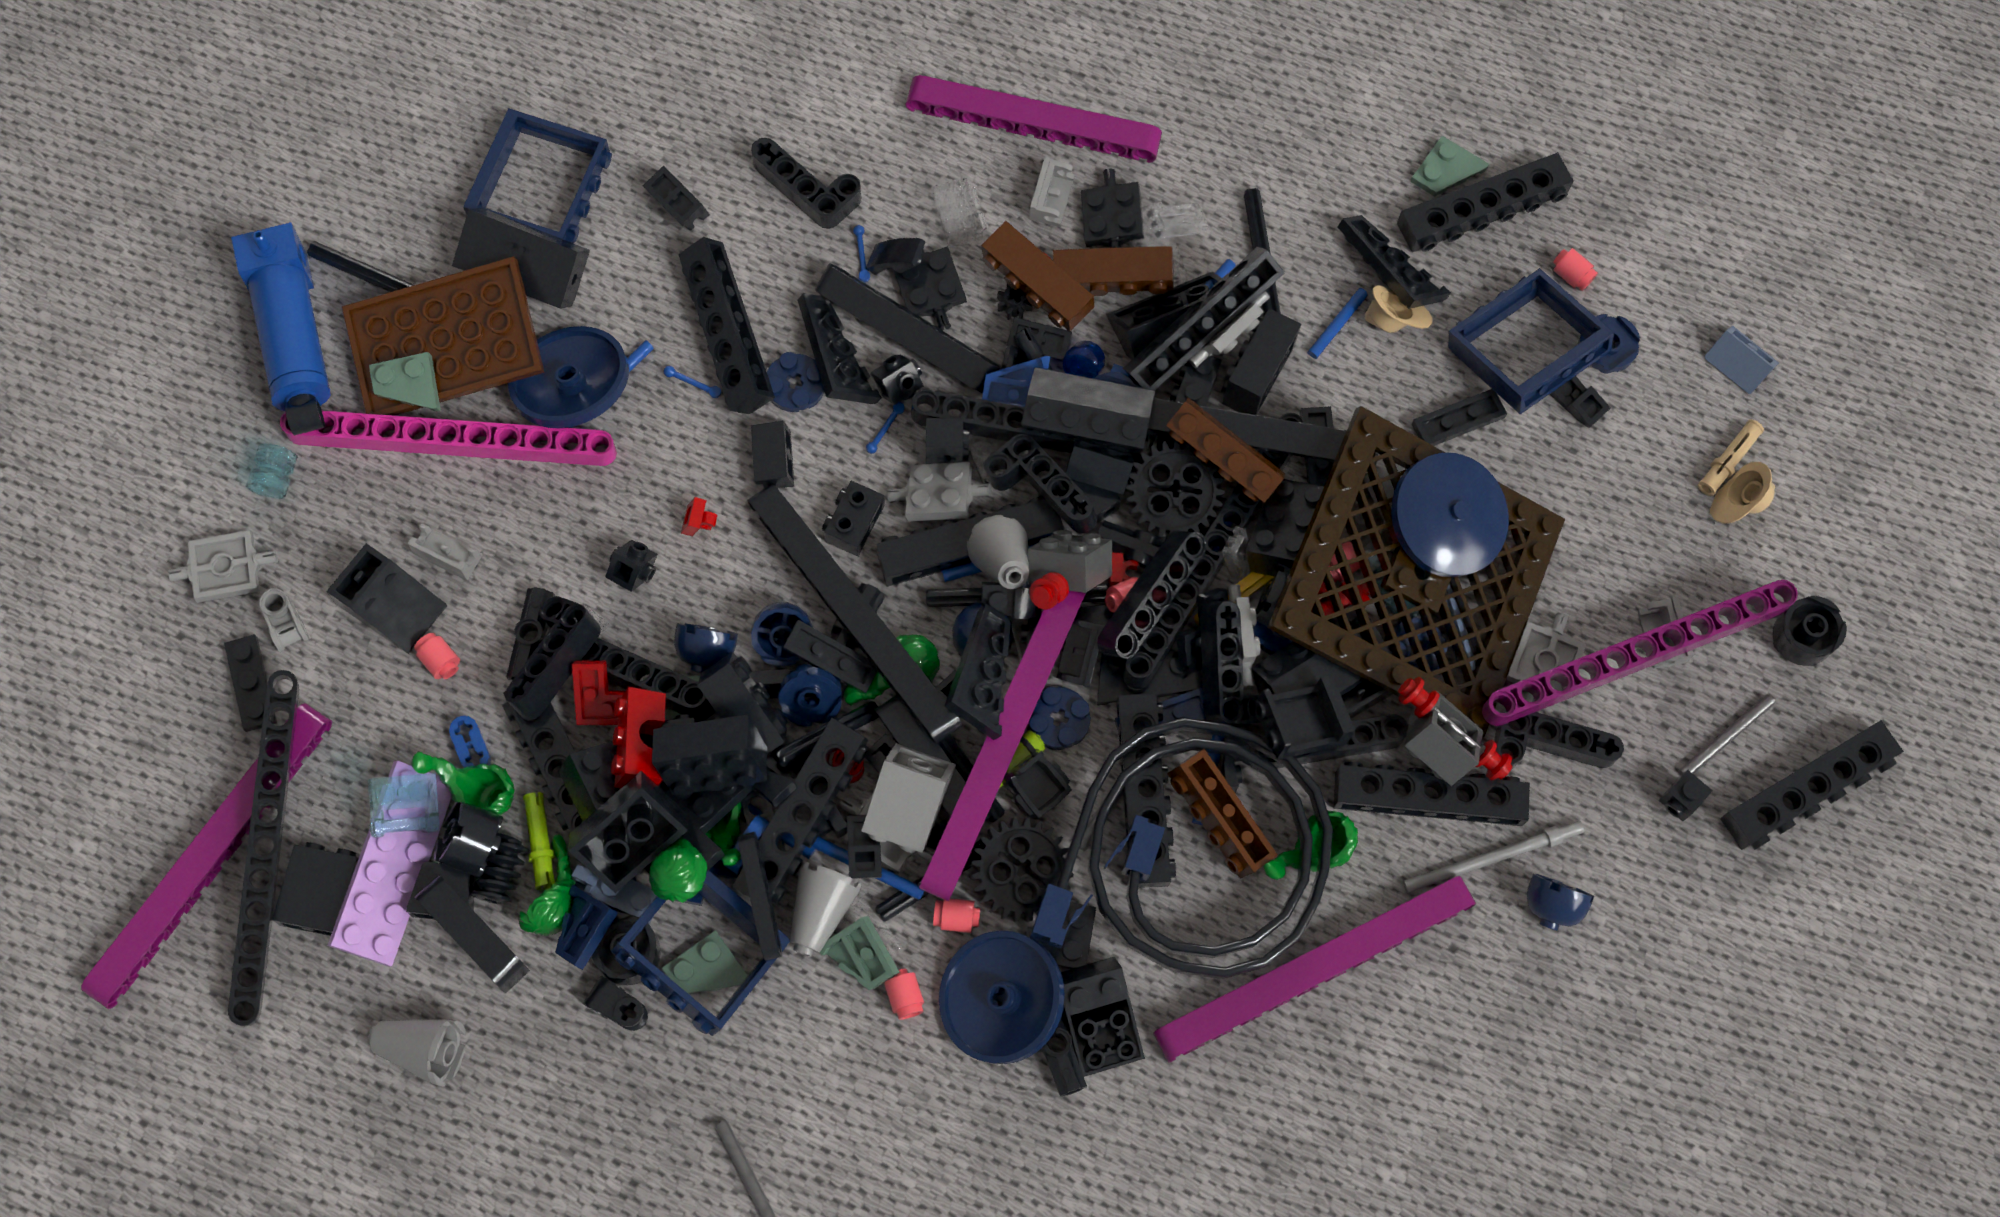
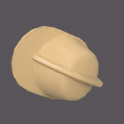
(1391, 315)
(1744, 493)

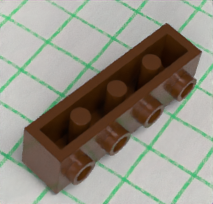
(1120, 269)
(1037, 276)
(1226, 450)
(1221, 814)

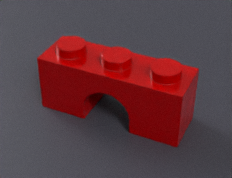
(637, 714)

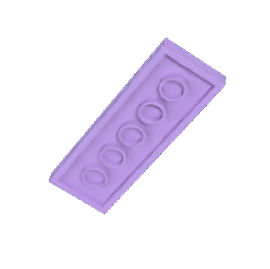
(383, 881)

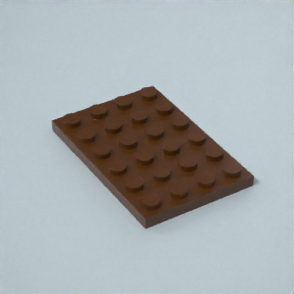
(468, 322)

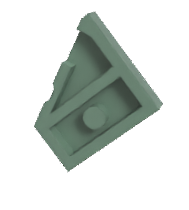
(1447, 167)
(407, 381)
(862, 954)
(706, 967)

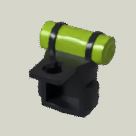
(1033, 780)

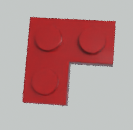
(592, 699)

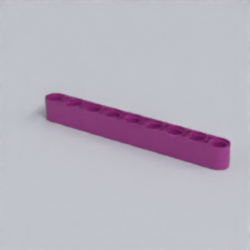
(1034, 117)

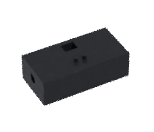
(547, 264)

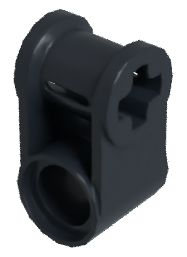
(613, 1001)

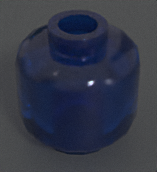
(1084, 359)

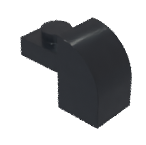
(1009, 601)

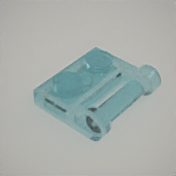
(403, 793)

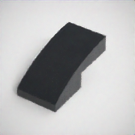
(1581, 402)
(863, 852)

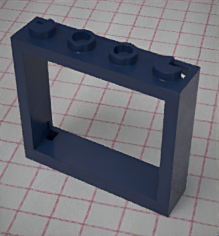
(502, 146)
(1596, 344)
(734, 909)

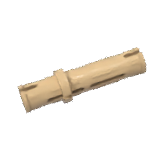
(1712, 479)

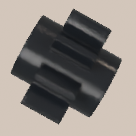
(1010, 306)

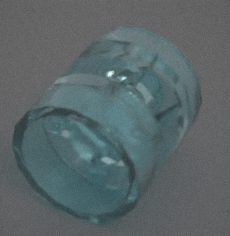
(272, 468)

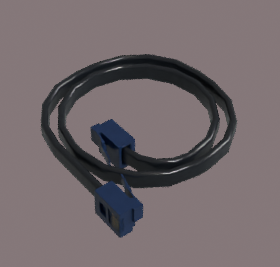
(1147, 840)

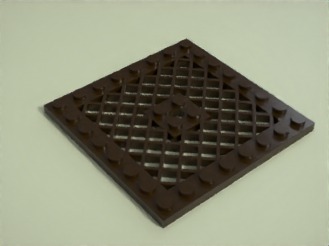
(1322, 540)

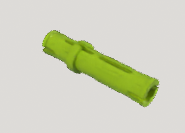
(540, 854)

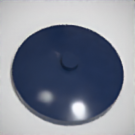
(580, 380)
(1450, 514)
(1001, 997)

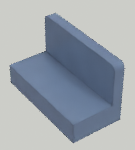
(1741, 359)

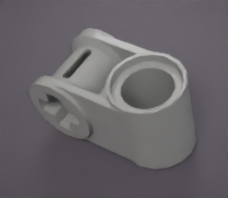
(285, 624)

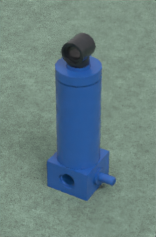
(279, 284)

